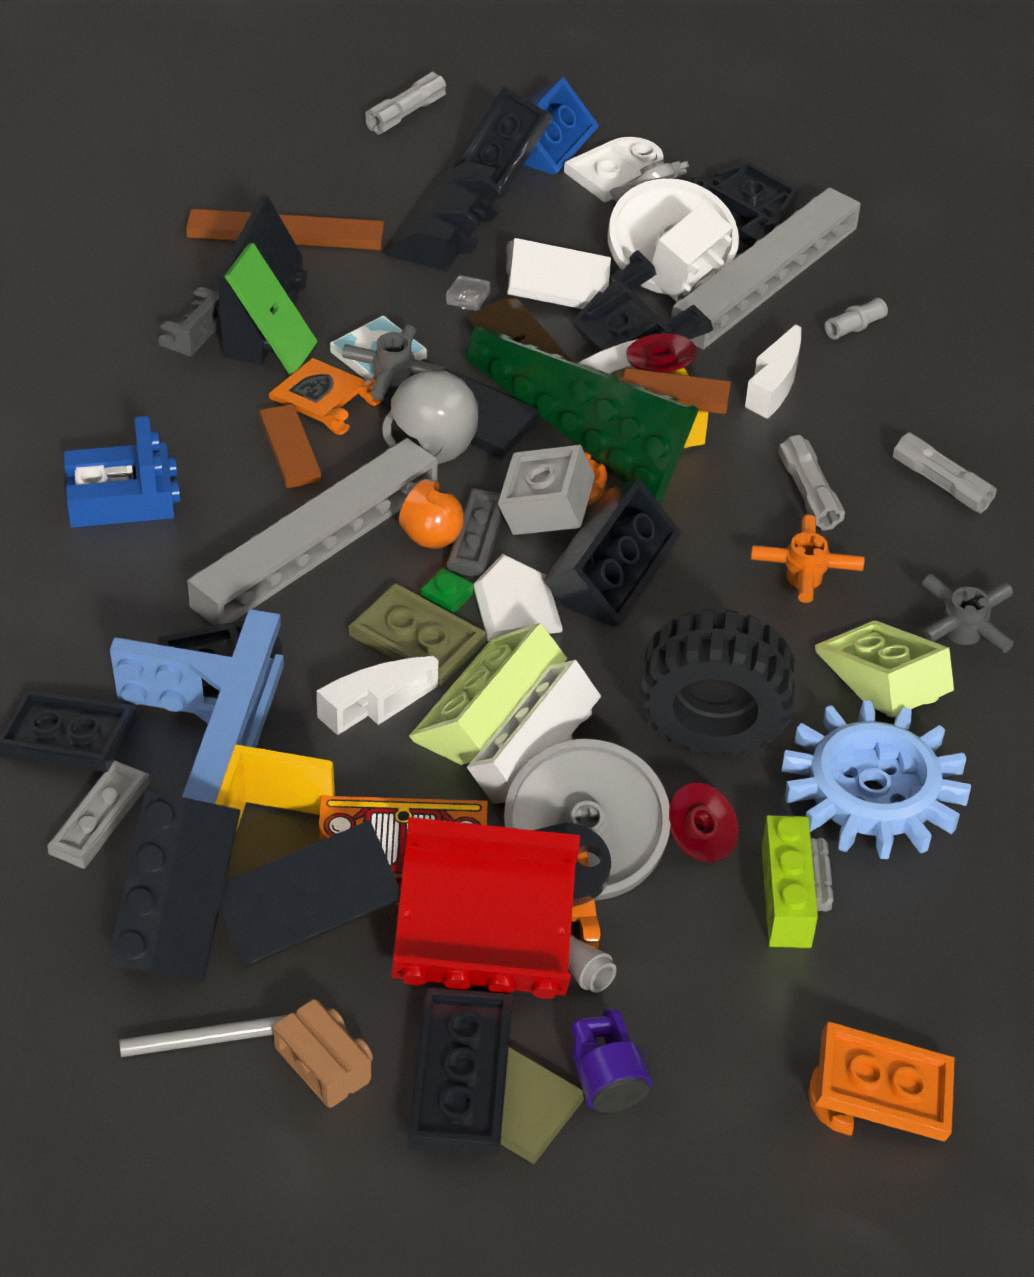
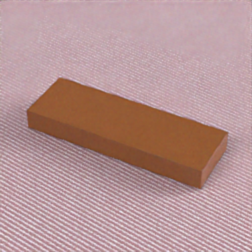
(704, 393)
(290, 446)

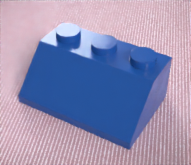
(565, 132)

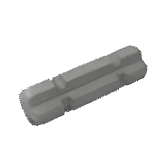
(822, 874)

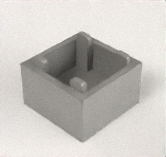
(546, 490)

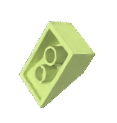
(889, 666)

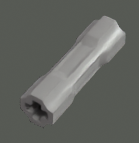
(393, 110)
(945, 473)
(818, 497)

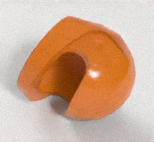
(431, 516)

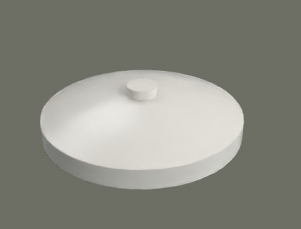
(654, 209)

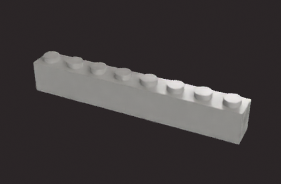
(772, 262)
(309, 534)

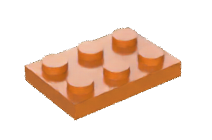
(885, 1081)

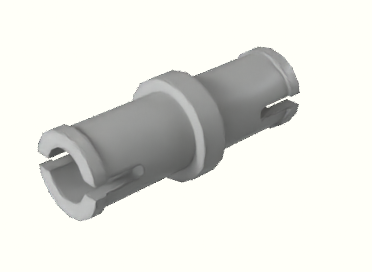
(856, 318)

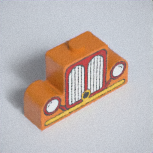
(391, 818)

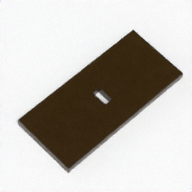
(514, 320)

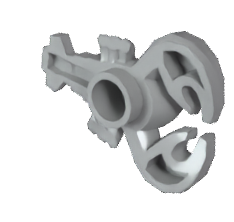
(654, 171)

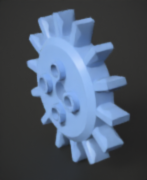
(866, 753)

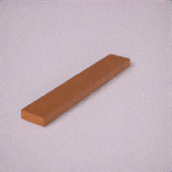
(303, 229)

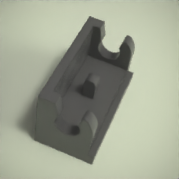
(195, 325)

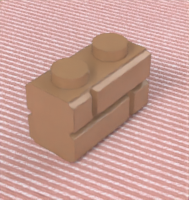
(323, 1052)

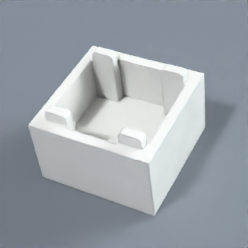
(691, 251)

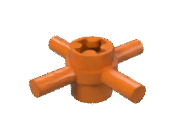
(807, 559)

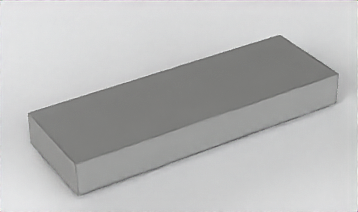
(98, 814)

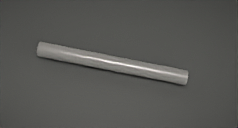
(198, 1036)

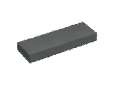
(475, 543)

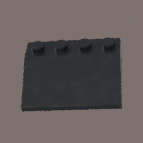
(265, 229)

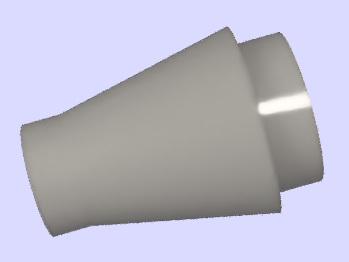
(590, 966)

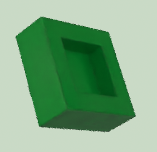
(447, 590)

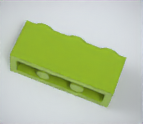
(789, 882)

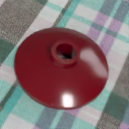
(661, 353)
(703, 822)

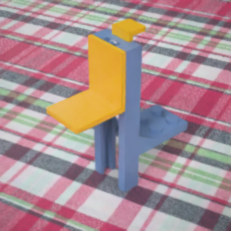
(228, 763)

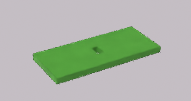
(259, 292)

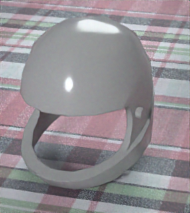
(435, 411)

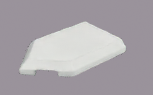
(514, 598)

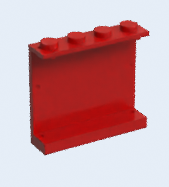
(486, 908)

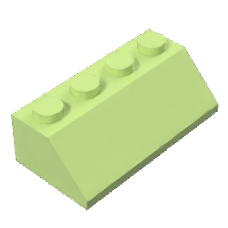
(487, 693)

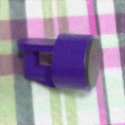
(609, 1074)

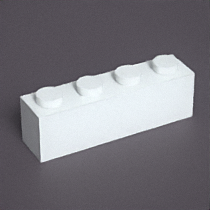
(541, 719)

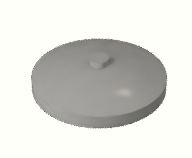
(600, 789)

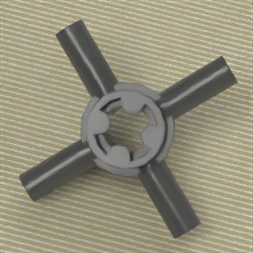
(391, 361)
(967, 614)

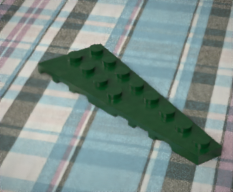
(611, 419)

